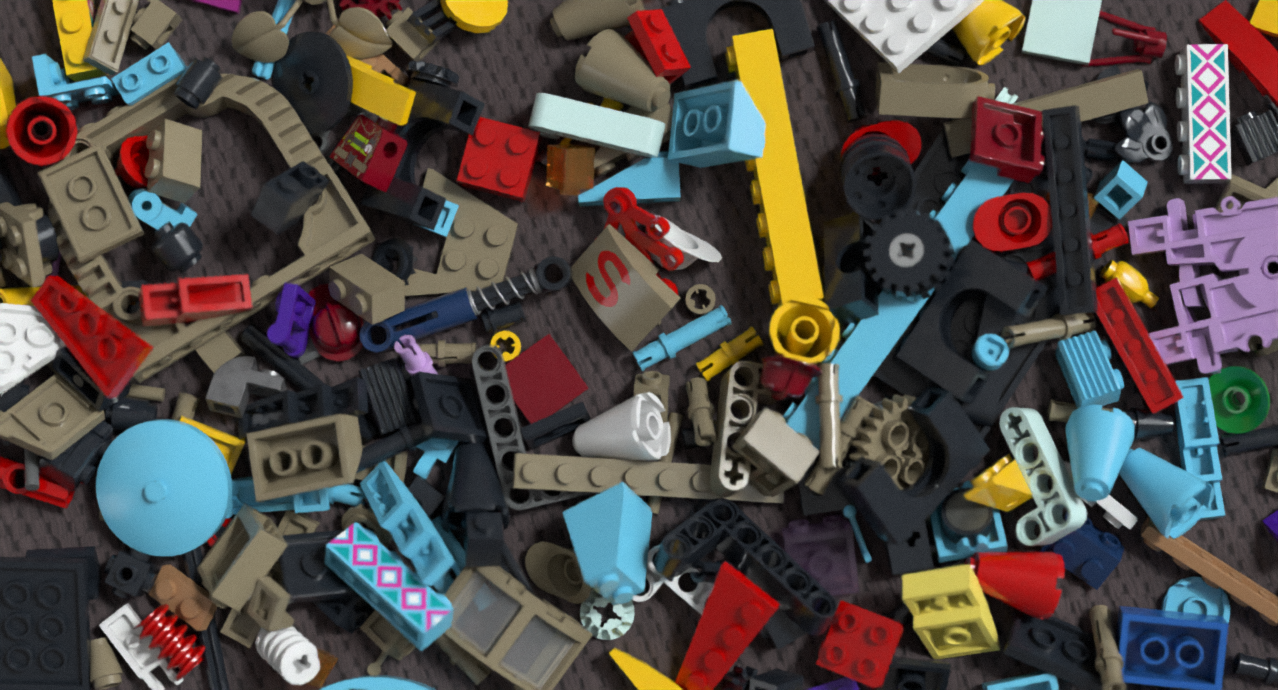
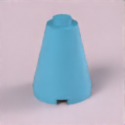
(1097, 448)
(1165, 491)

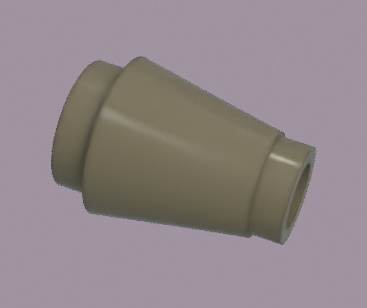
(104, 666)

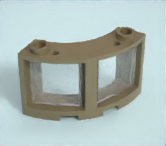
(508, 632)

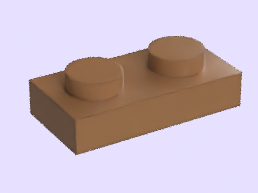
(184, 597)

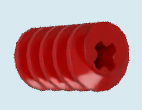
(171, 641)

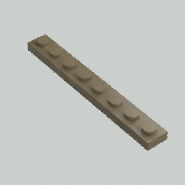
(642, 477)

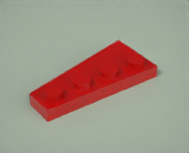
(727, 626)

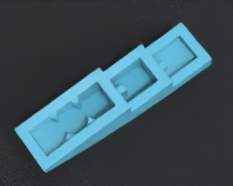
(1199, 440)
(407, 522)

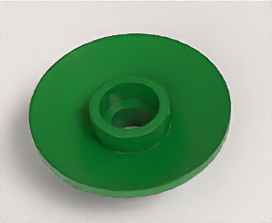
(1228, 412)

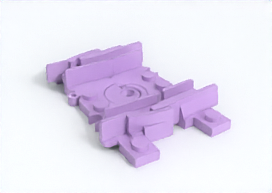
(1238, 306)

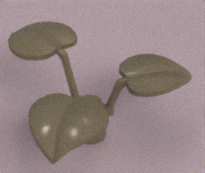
(356, 31)

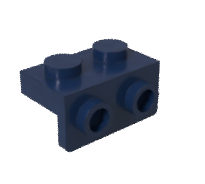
(1088, 552)

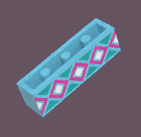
(389, 585)

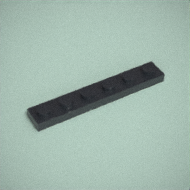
(1070, 210)

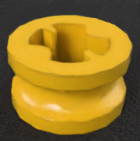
(505, 335)

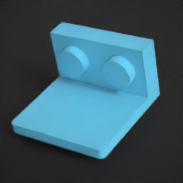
(55, 83)

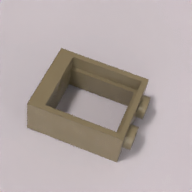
(241, 557)

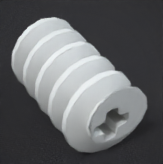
(289, 654)

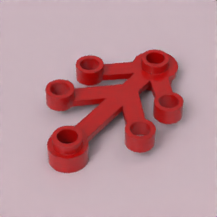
(627, 214)

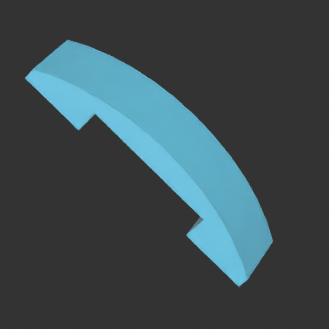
(244, 492)
(377, 682)

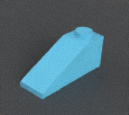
(648, 179)

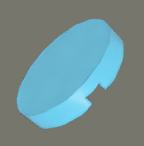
(1184, 595)

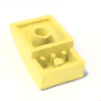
(950, 612)

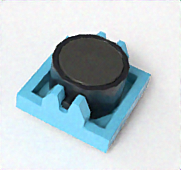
(966, 527)

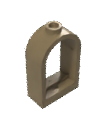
(930, 90)

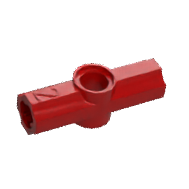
(48, 491)

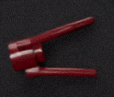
(1146, 42)

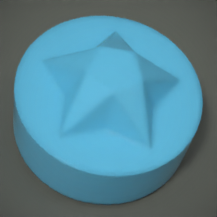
(990, 352)

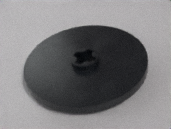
(320, 61)

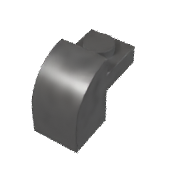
(235, 383)

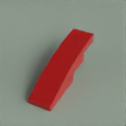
(1246, 47)

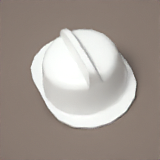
(689, 245)

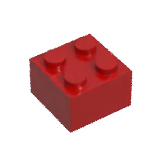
(499, 159)

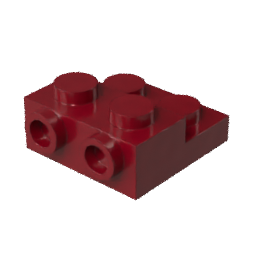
(1007, 138)

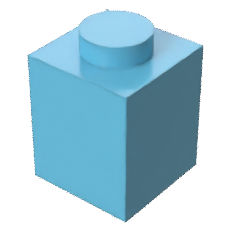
(1121, 189)

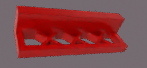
(1136, 346)

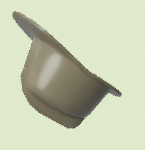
(557, 571)

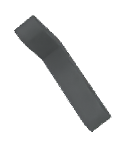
(512, 441)

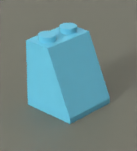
(612, 542)

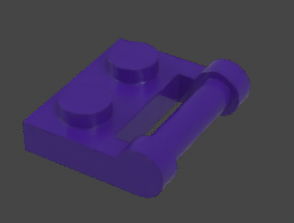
(294, 311)

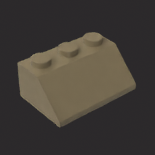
(304, 456)

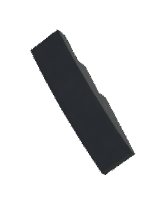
(310, 404)

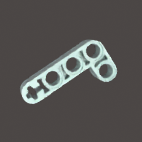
(596, 125)
(1023, 431)

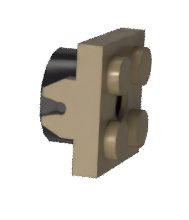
(27, 242)

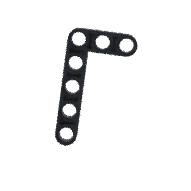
(755, 555)

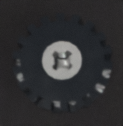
(918, 268)

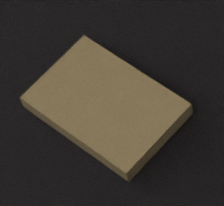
(90, 203)

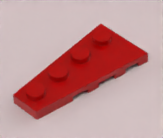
(93, 336)

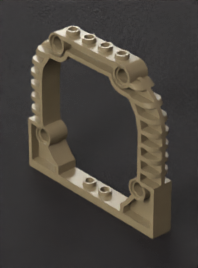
(329, 232)

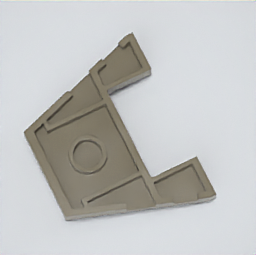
(475, 246)
(49, 418)

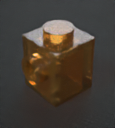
(570, 168)

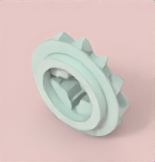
(614, 627)

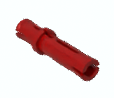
(1101, 243)

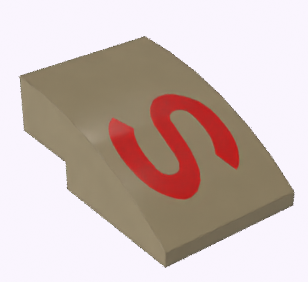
(622, 287)

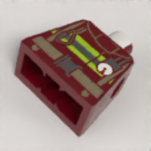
(371, 151)

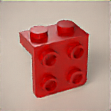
(657, 43)
(859, 644)

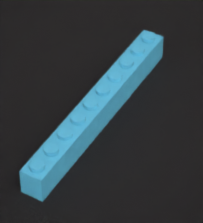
(875, 336)

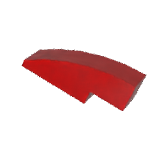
(194, 299)

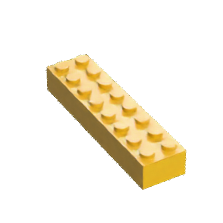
(777, 173)

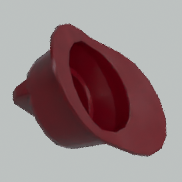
(334, 327)
(787, 376)

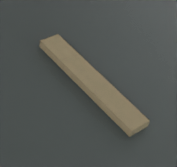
(1093, 99)

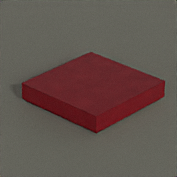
(543, 380)

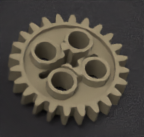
(894, 441)

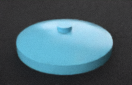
(164, 487)

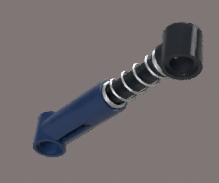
(463, 305)

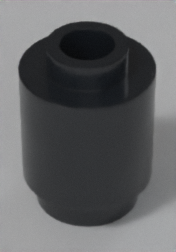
(198, 82)
(130, 412)

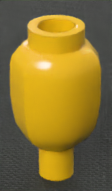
(1131, 280)

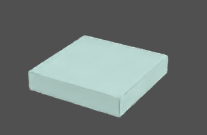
(1062, 29)

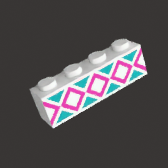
(1204, 113)

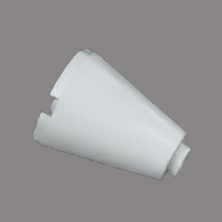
(626, 431)

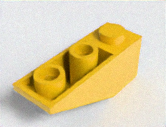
(1000, 486)

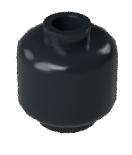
(177, 246)

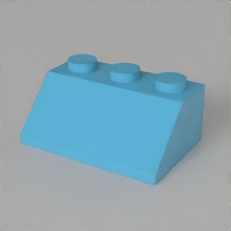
(715, 126)

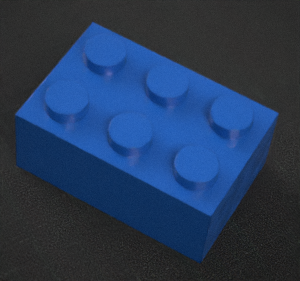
(1171, 648)

